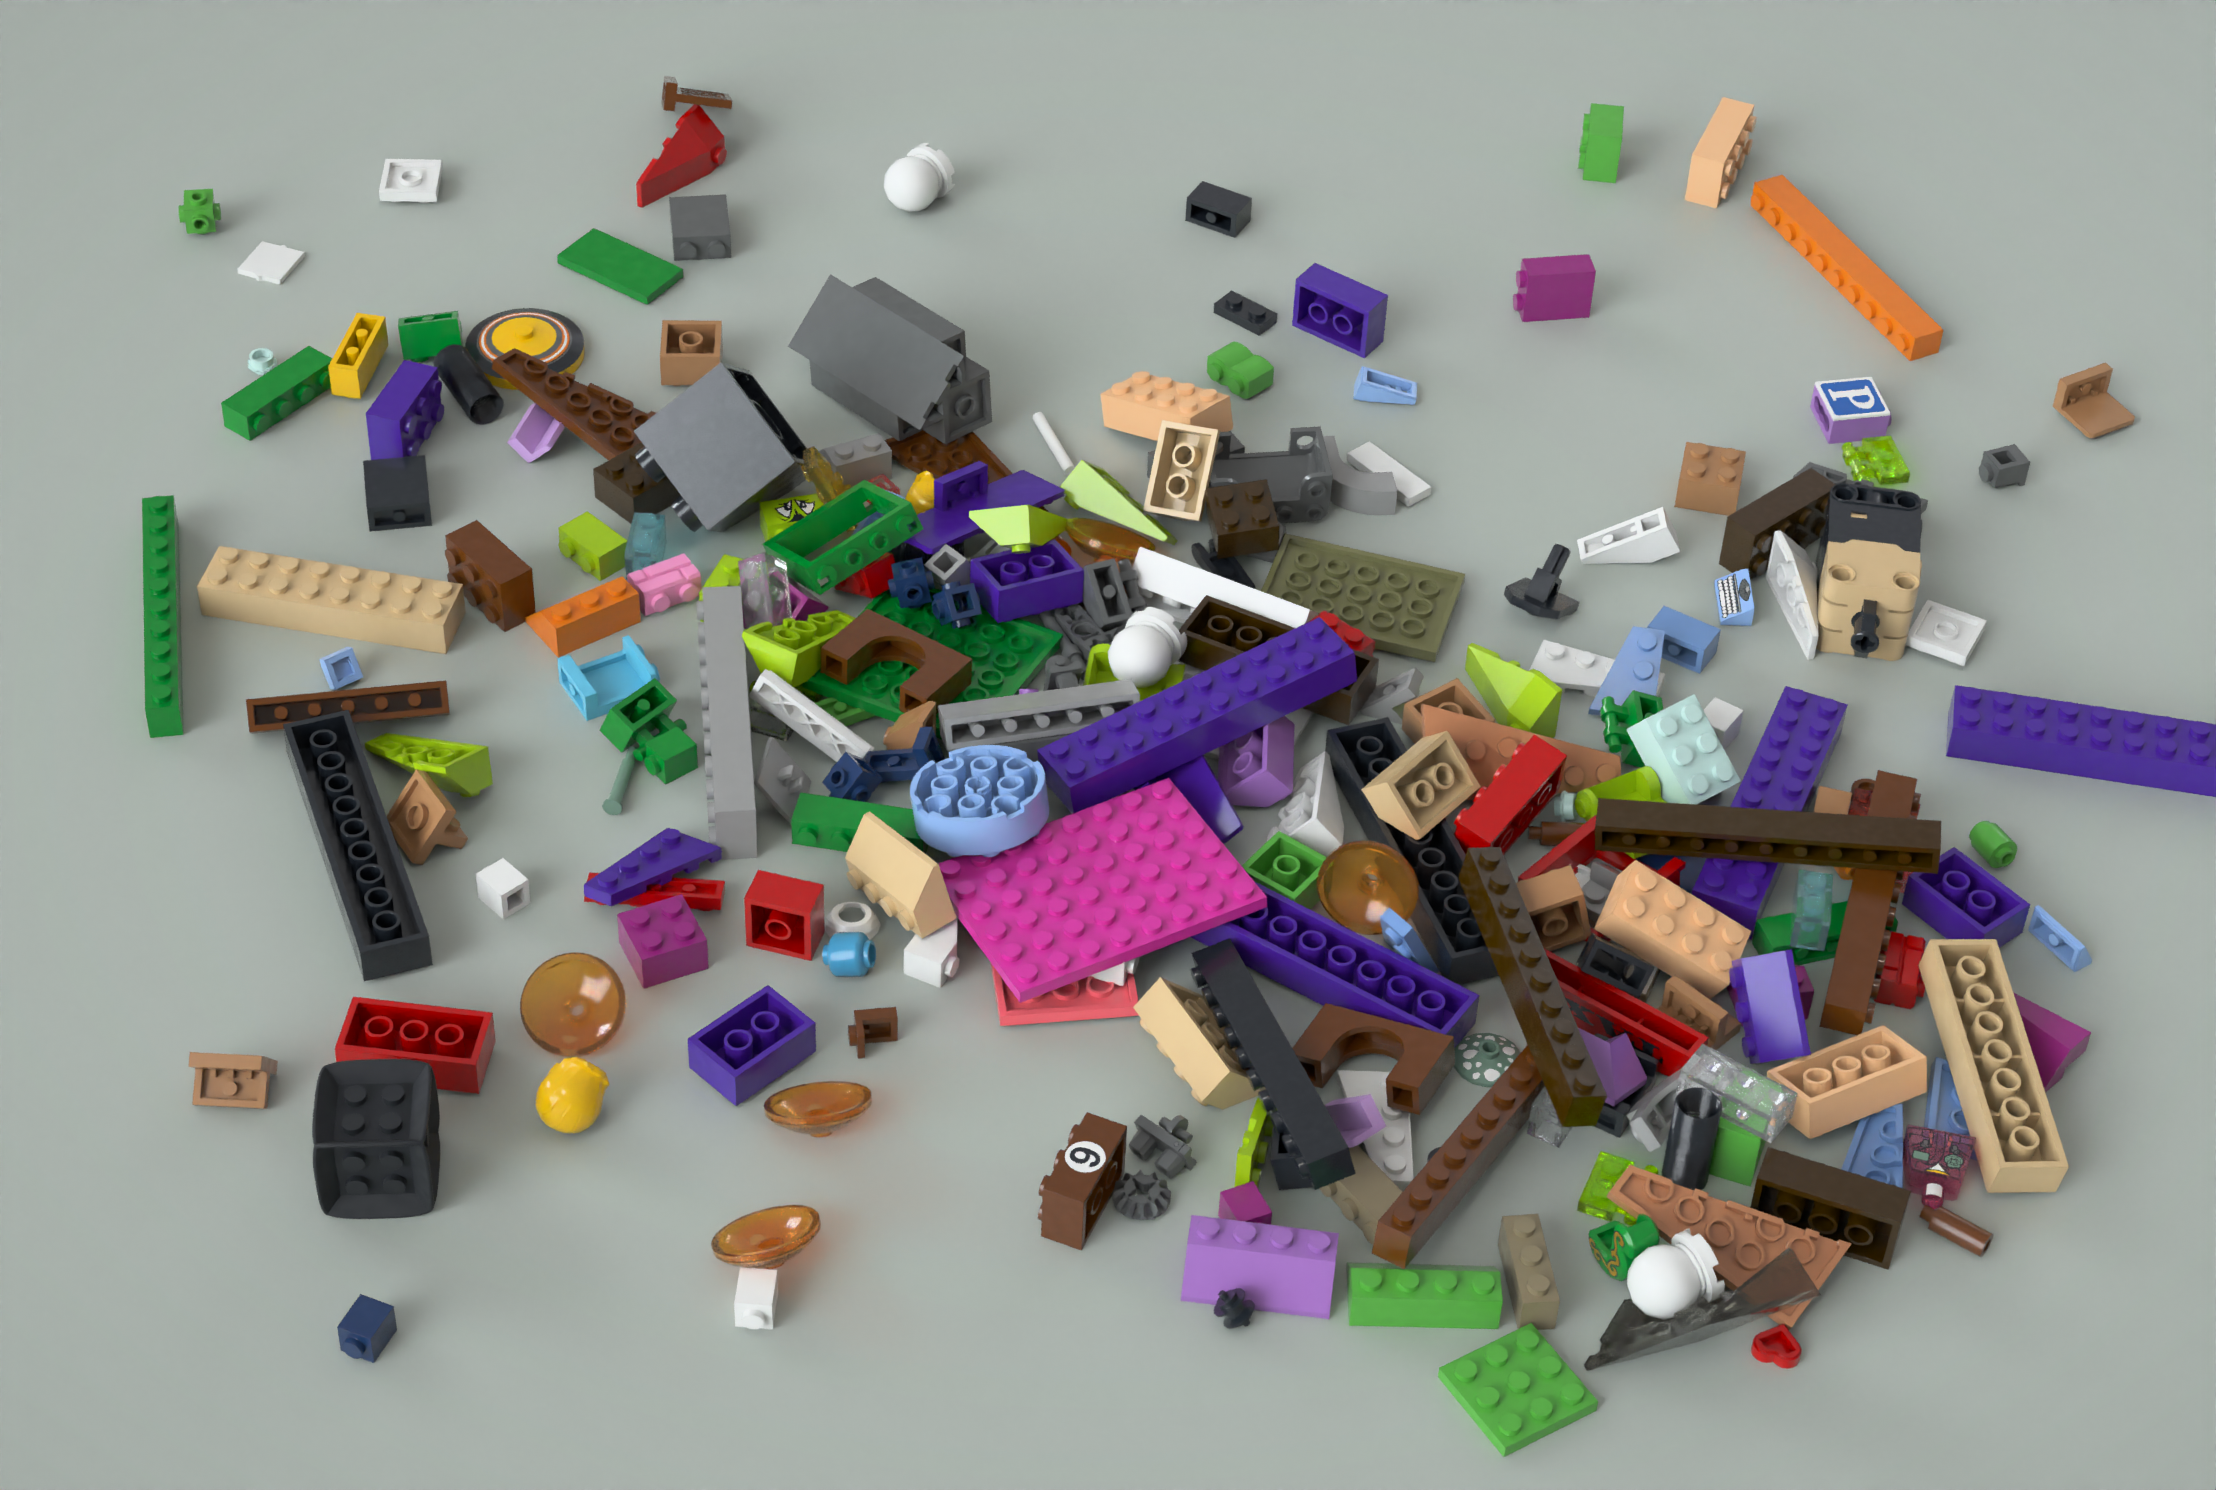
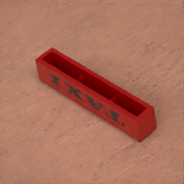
(1612, 1012)

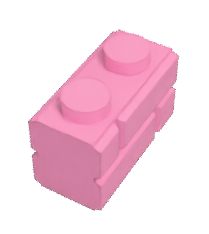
(666, 584)

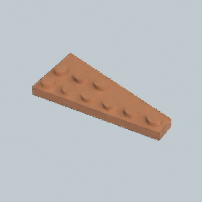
(1490, 745)
(1737, 1234)

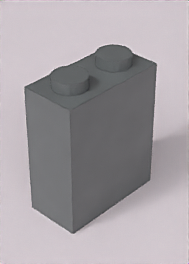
(700, 227)

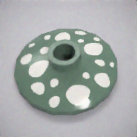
(1484, 1058)

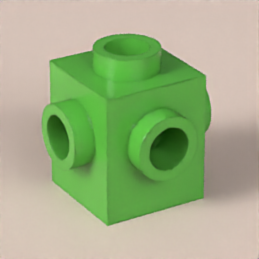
(199, 211)

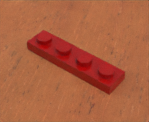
(698, 893)

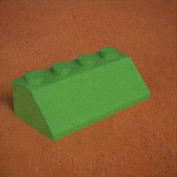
(1424, 1295)

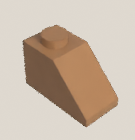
(906, 727)
(1832, 801)

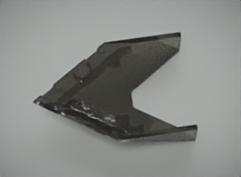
(1768, 1291)

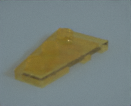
(820, 472)

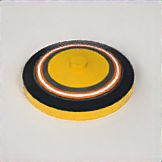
(532, 331)

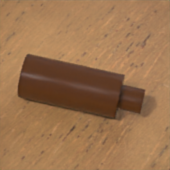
(1552, 832)
(1957, 1229)

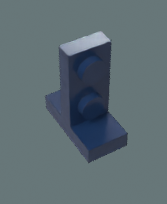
(905, 763)

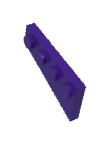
(650, 864)

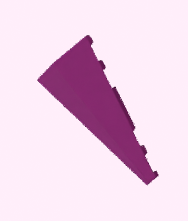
(2052, 1040)

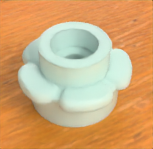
(261, 361)
(1565, 806)

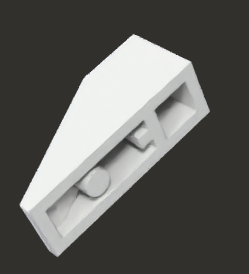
(1632, 541)
(934, 956)

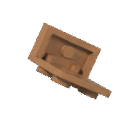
(2088, 405)

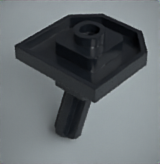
(1541, 594)

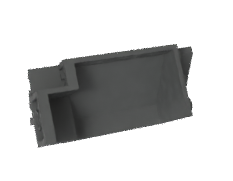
(893, 361)

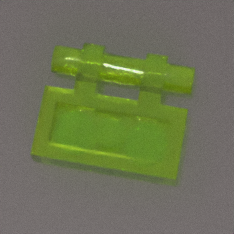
(1883, 461)
(1603, 1177)

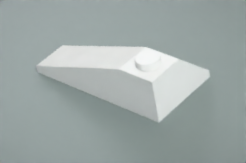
(1795, 588)
(1314, 810)

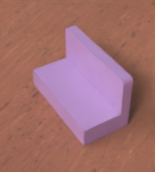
(535, 433)
(1356, 1118)

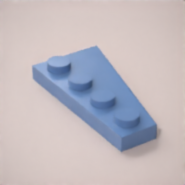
(1878, 1147)

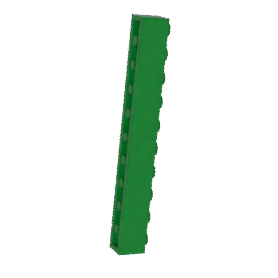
(162, 617)

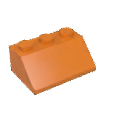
(587, 616)

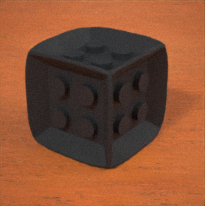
(376, 1139)

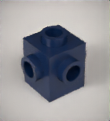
(911, 583)
(956, 604)
(852, 778)

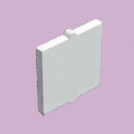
(271, 262)

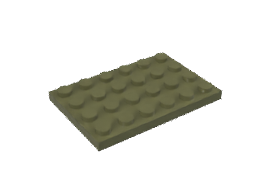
(1385, 597)

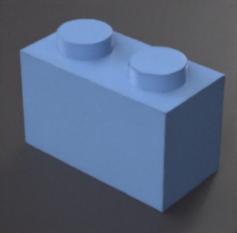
(1686, 639)

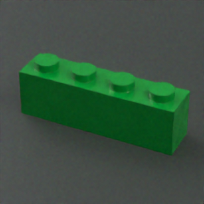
(277, 393)
(834, 821)
(1773, 935)

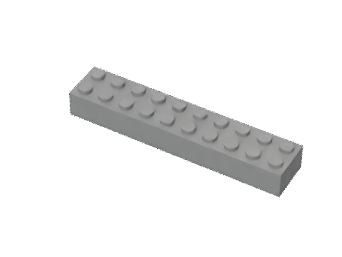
(728, 722)

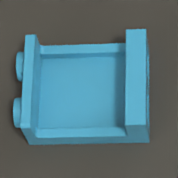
(607, 680)

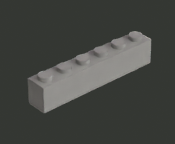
(1032, 714)

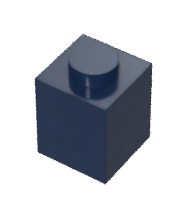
(367, 1328)

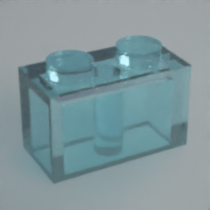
(645, 541)
(1811, 910)

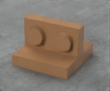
(424, 819)
(1698, 1012)
(231, 1079)

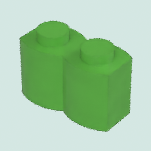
(1240, 370)

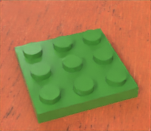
(1517, 1389)

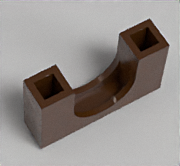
(875, 639)
(1343, 1033)

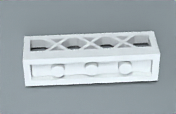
(807, 717)

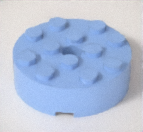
(979, 800)

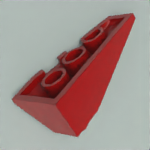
(687, 157)

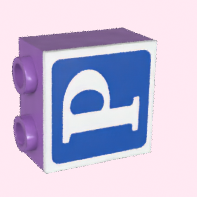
(1850, 409)

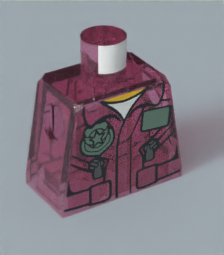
(1935, 1163)

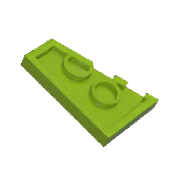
(1254, 1148)

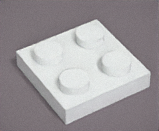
(410, 180)
(1945, 632)

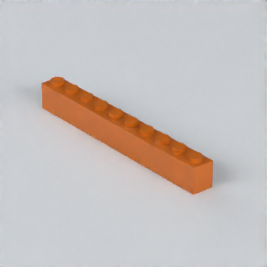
(1847, 268)

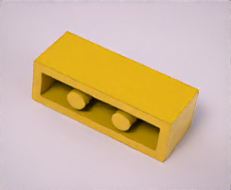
(358, 355)

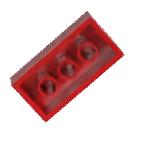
(1513, 798)
(449, 1039)

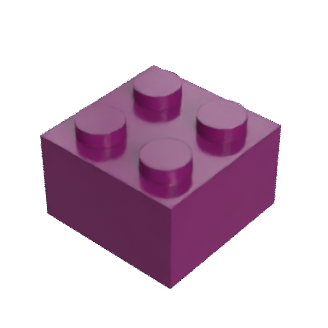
(662, 941)

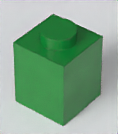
(671, 755)

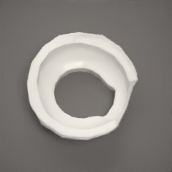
(868, 925)

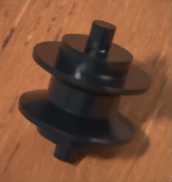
(1234, 1308)

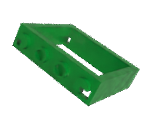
(834, 519)

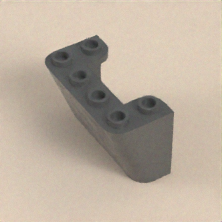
(1296, 478)

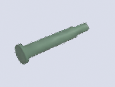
(613, 804)

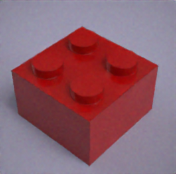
(784, 915)

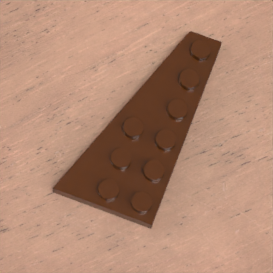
(588, 411)
(926, 453)

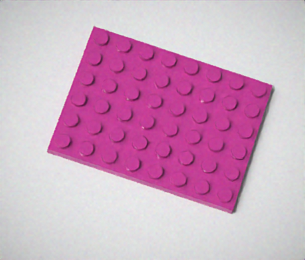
(1099, 890)

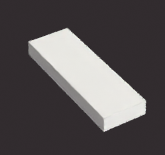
(1372, 459)

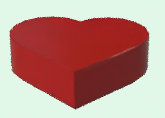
(1777, 1346)

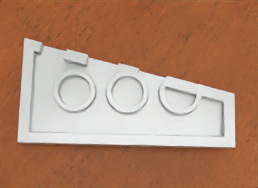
(1575, 668)
(1392, 1145)

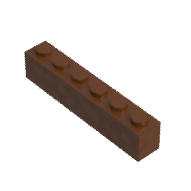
(364, 705)

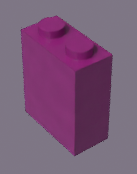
(1554, 288)

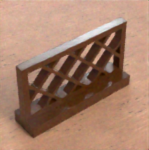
(673, 94)

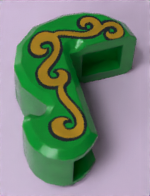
(1618, 1245)

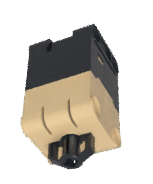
(1868, 571)

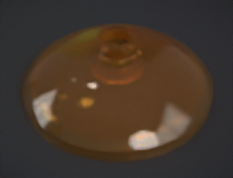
(1105, 539)
(1358, 900)
(561, 986)
(818, 1106)
(766, 1236)

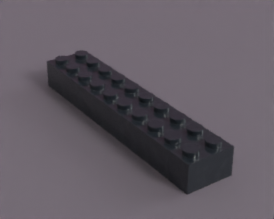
(357, 846)
(1442, 910)

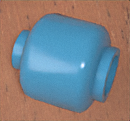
(849, 954)

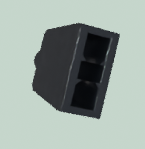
(1610, 964)

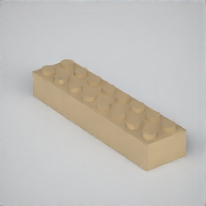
(332, 599)
(1993, 1066)

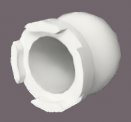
(919, 178)
(1146, 647)
(1674, 1276)

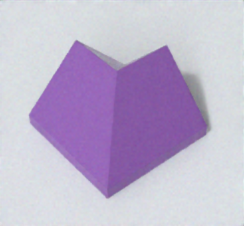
(1616, 1065)

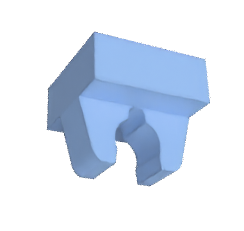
(341, 668)

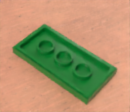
(620, 266)

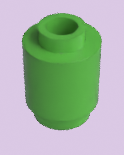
(1993, 844)

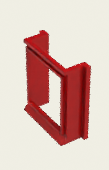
(1580, 849)

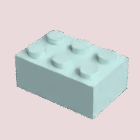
(1684, 753)

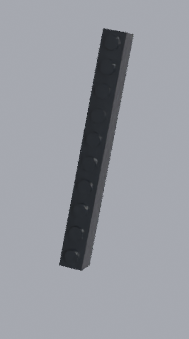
(1271, 1065)

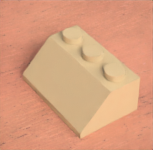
(1181, 471)
(1422, 786)

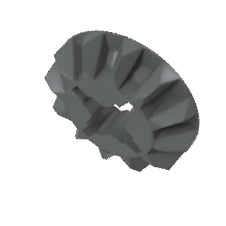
(1138, 1206)

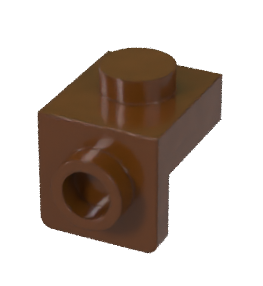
(873, 1027)

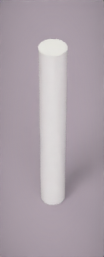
(1053, 443)

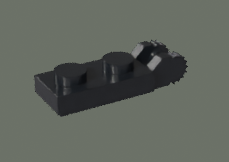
(1225, 567)

